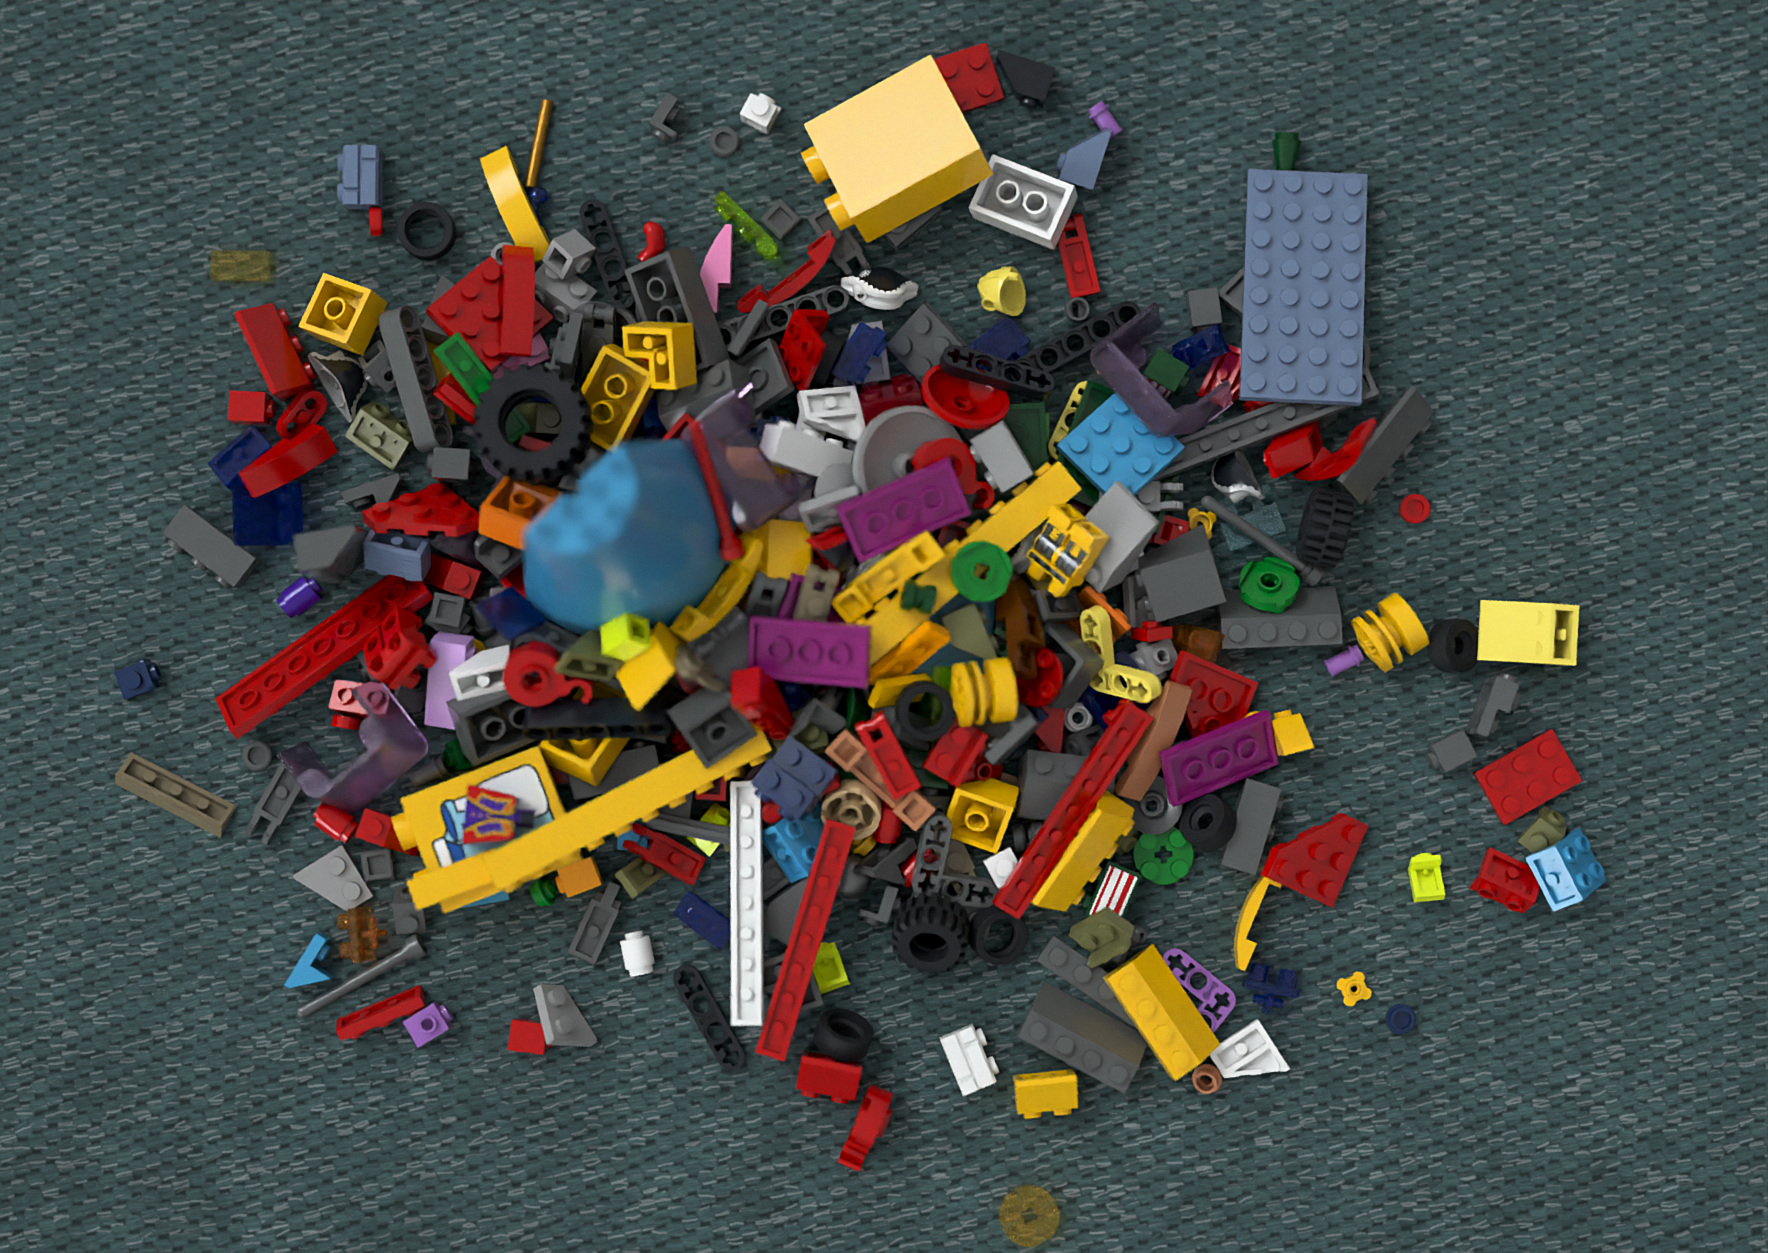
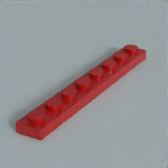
(1072, 809)
(805, 939)

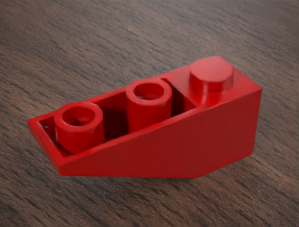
(761, 702)

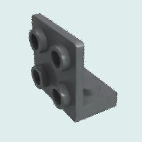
(1008, 735)

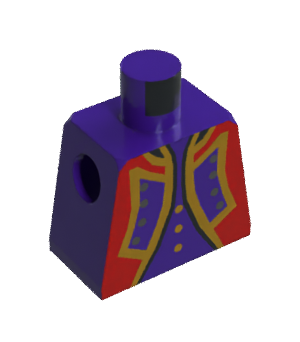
(493, 816)

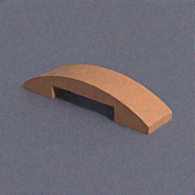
(853, 756)

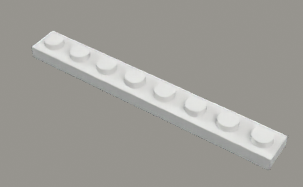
(746, 905)

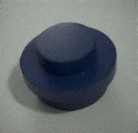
(1400, 1018)

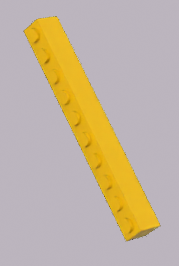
(1004, 527)
(615, 812)

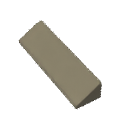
(175, 794)

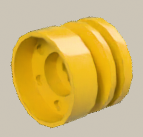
(1394, 629)
(978, 692)

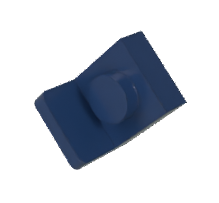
(138, 678)

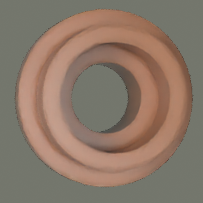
(1203, 1085)

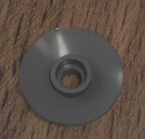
(1160, 820)

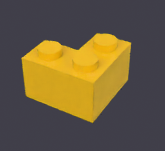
(668, 349)

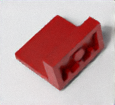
(803, 345)

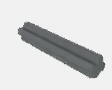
(690, 828)

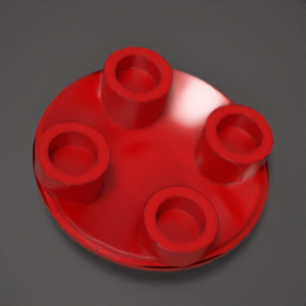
(1048, 681)

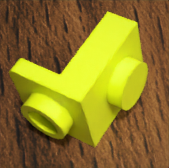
(715, 815)
(1426, 877)
(829, 968)

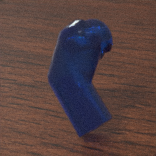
(536, 197)

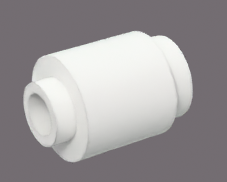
(637, 953)

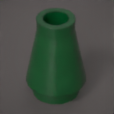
(1286, 150)

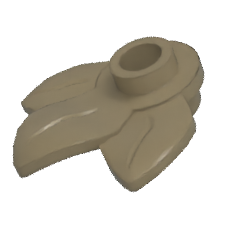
(692, 667)

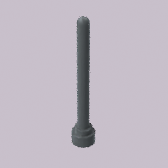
(1310, 572)
(412, 949)

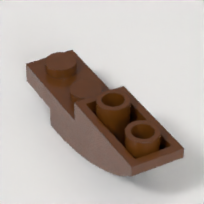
(1023, 626)

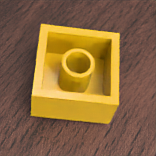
(343, 314)

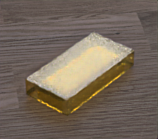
(240, 266)

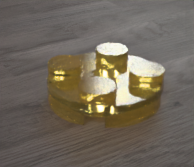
(1037, 1230)

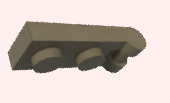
(814, 603)

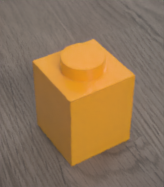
(578, 877)

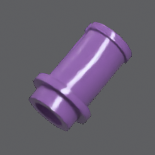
(1104, 118)
(1344, 660)

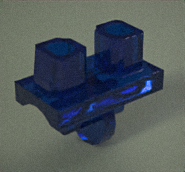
(1201, 347)
(1285, 986)

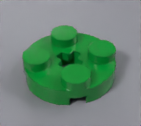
(974, 587)
(1269, 598)
(1175, 866)

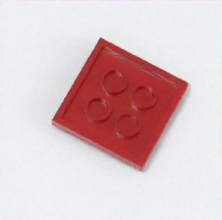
(476, 312)

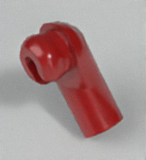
(655, 241)

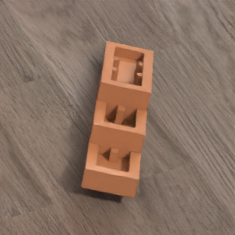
(1145, 759)

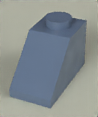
(1084, 160)

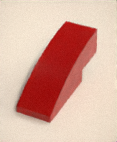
(288, 460)

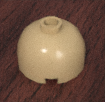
(853, 805)

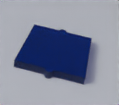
(510, 613)

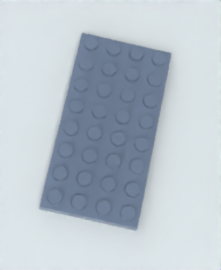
(1303, 287)

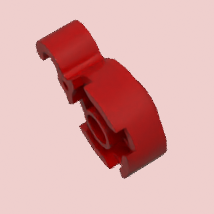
(962, 463)
(548, 685)
(869, 1123)

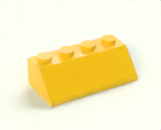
(1085, 852)
(1162, 1012)

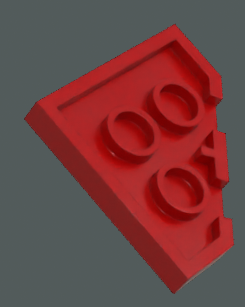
(425, 510)
(1216, 694)
(1317, 859)

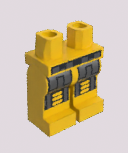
(1065, 549)

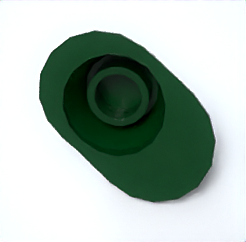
(851, 711)

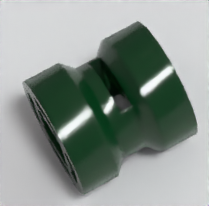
(918, 597)

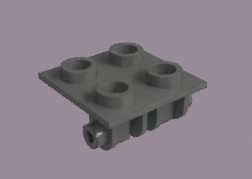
(725, 645)

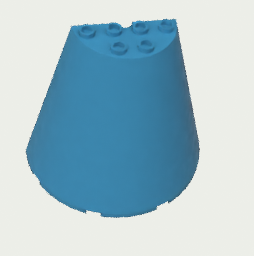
(628, 543)

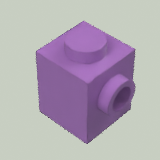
(429, 1023)

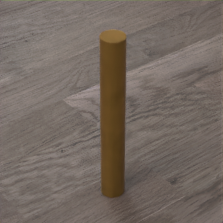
(538, 143)

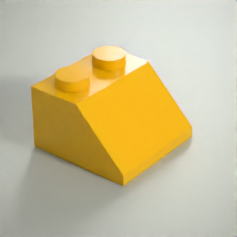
(783, 548)
(651, 668)
(982, 812)
(1045, 1092)

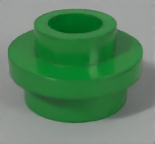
(543, 892)

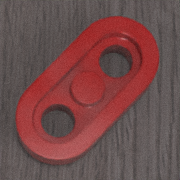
(300, 414)

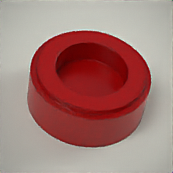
(376, 221)
(1414, 508)
(346, 722)

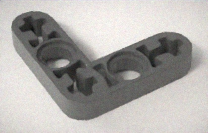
(940, 878)

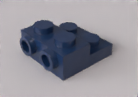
(794, 779)

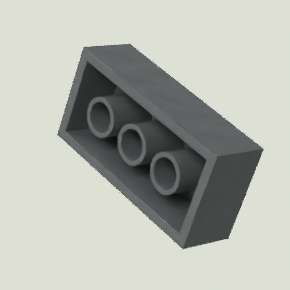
(672, 291)

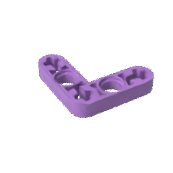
(1205, 994)

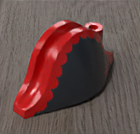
(834, 550)

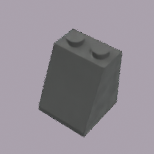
(1180, 576)

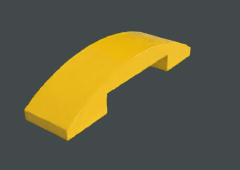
(513, 202)
(886, 575)
(722, 596)
(1242, 947)

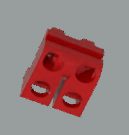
(398, 650)

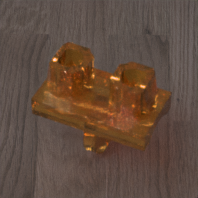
(1197, 641)
(362, 934)

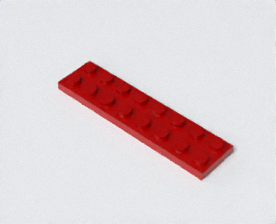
(316, 653)

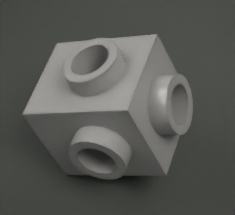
(1155, 657)

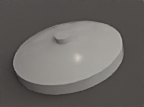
(890, 442)

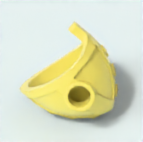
(1003, 291)

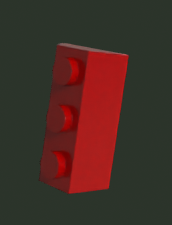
(276, 350)

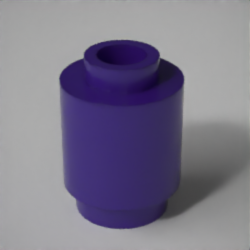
(300, 596)

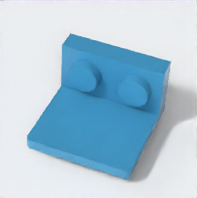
(795, 843)
(1567, 870)

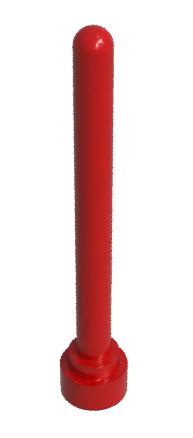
(731, 546)

